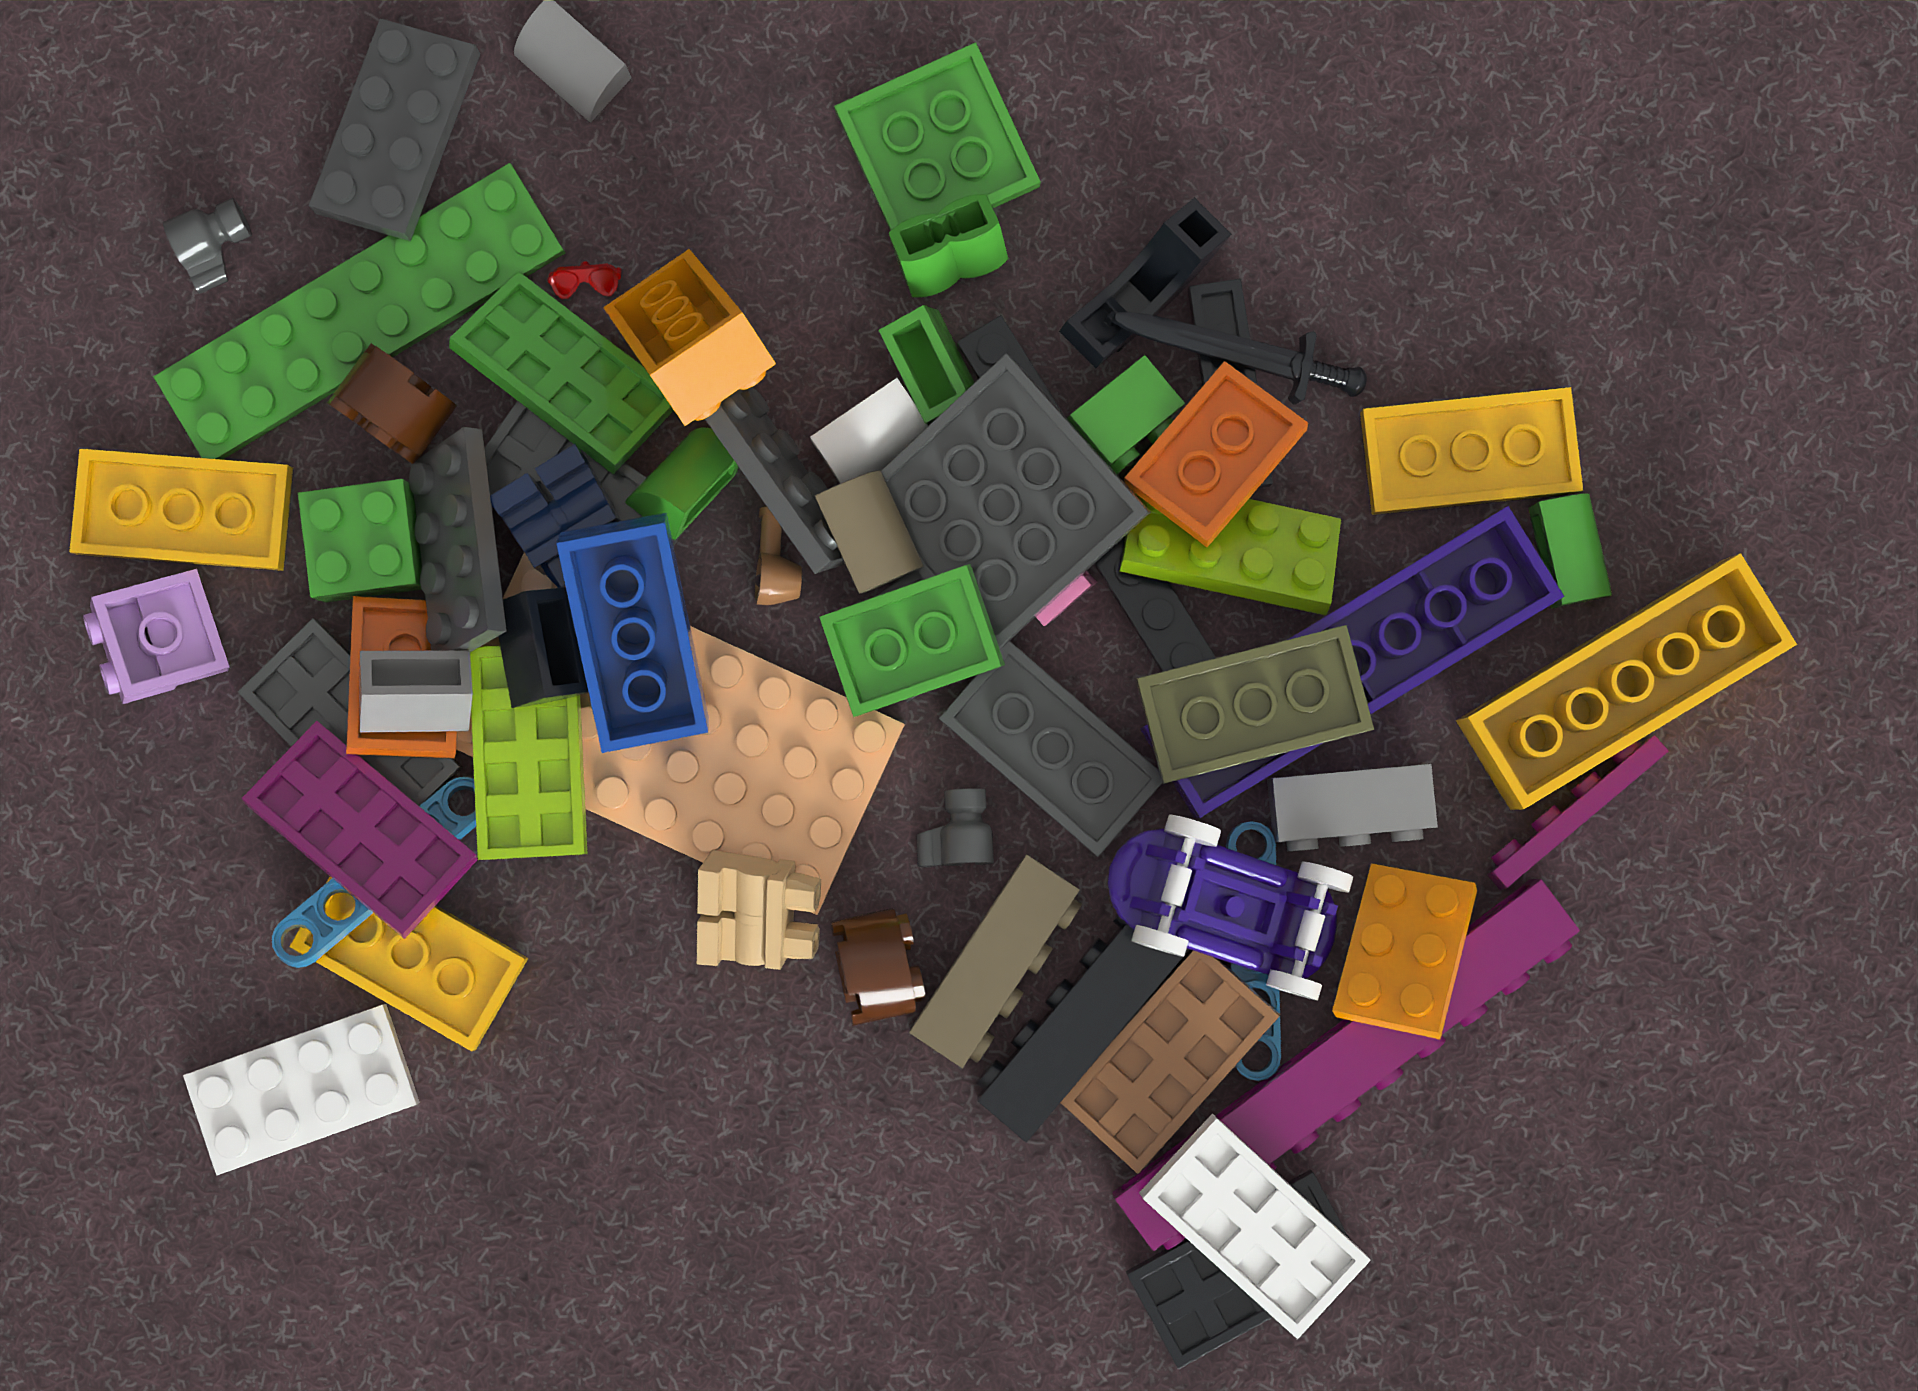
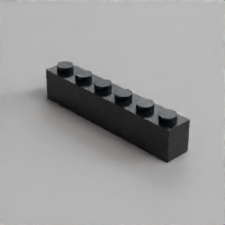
(1074, 1031)

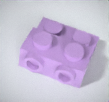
(155, 636)

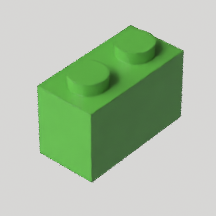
(1126, 413)

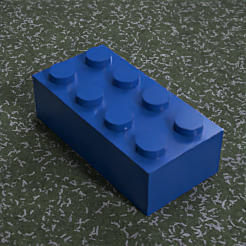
(633, 632)

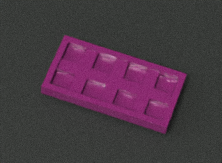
(360, 829)

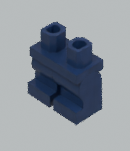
(538, 522)

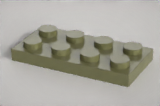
(1254, 704)

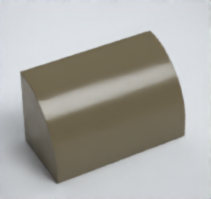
(869, 531)

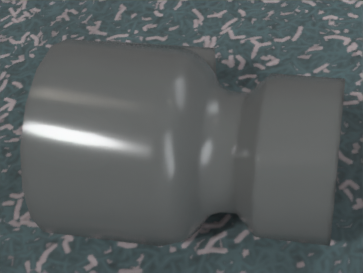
(199, 240)
(963, 838)

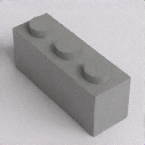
(1352, 806)

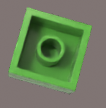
(360, 540)

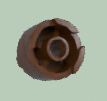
(392, 403)
(876, 965)

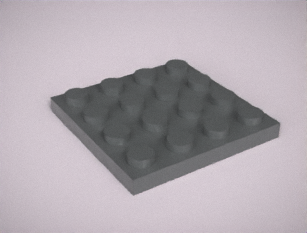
(1011, 494)

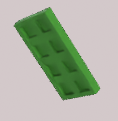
(563, 371)

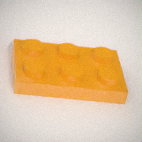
(1405, 950)

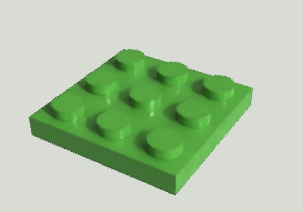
(937, 139)

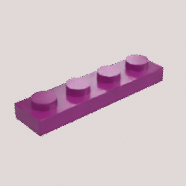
(1557, 825)

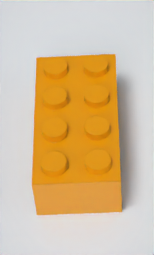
(690, 337)

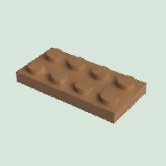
(1169, 1058)

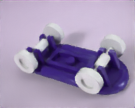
(1219, 902)

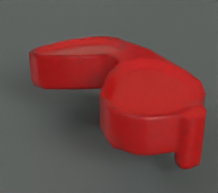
(601, 277)

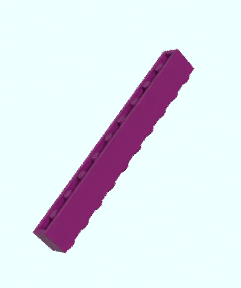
(1356, 1056)

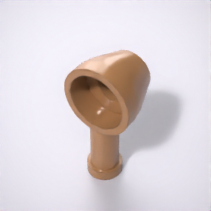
(779, 576)

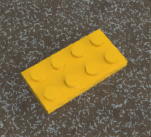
(1471, 451)
(181, 509)
(438, 974)

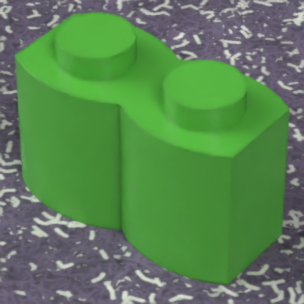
(949, 245)

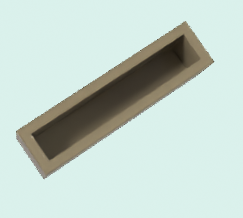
(994, 962)

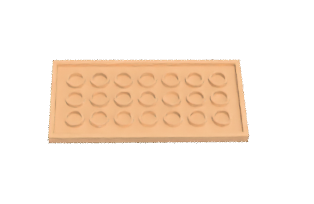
(769, 780)

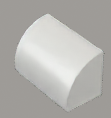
(870, 433)

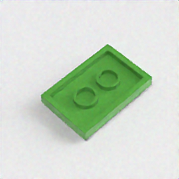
(912, 640)

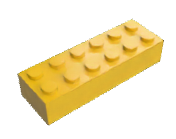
(1626, 682)

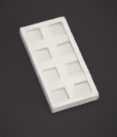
(301, 1089)
(1254, 1226)

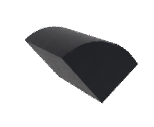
(541, 648)

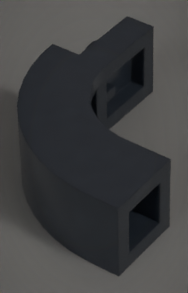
(1149, 282)

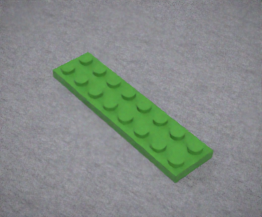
(380, 296)

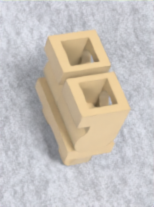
(750, 911)

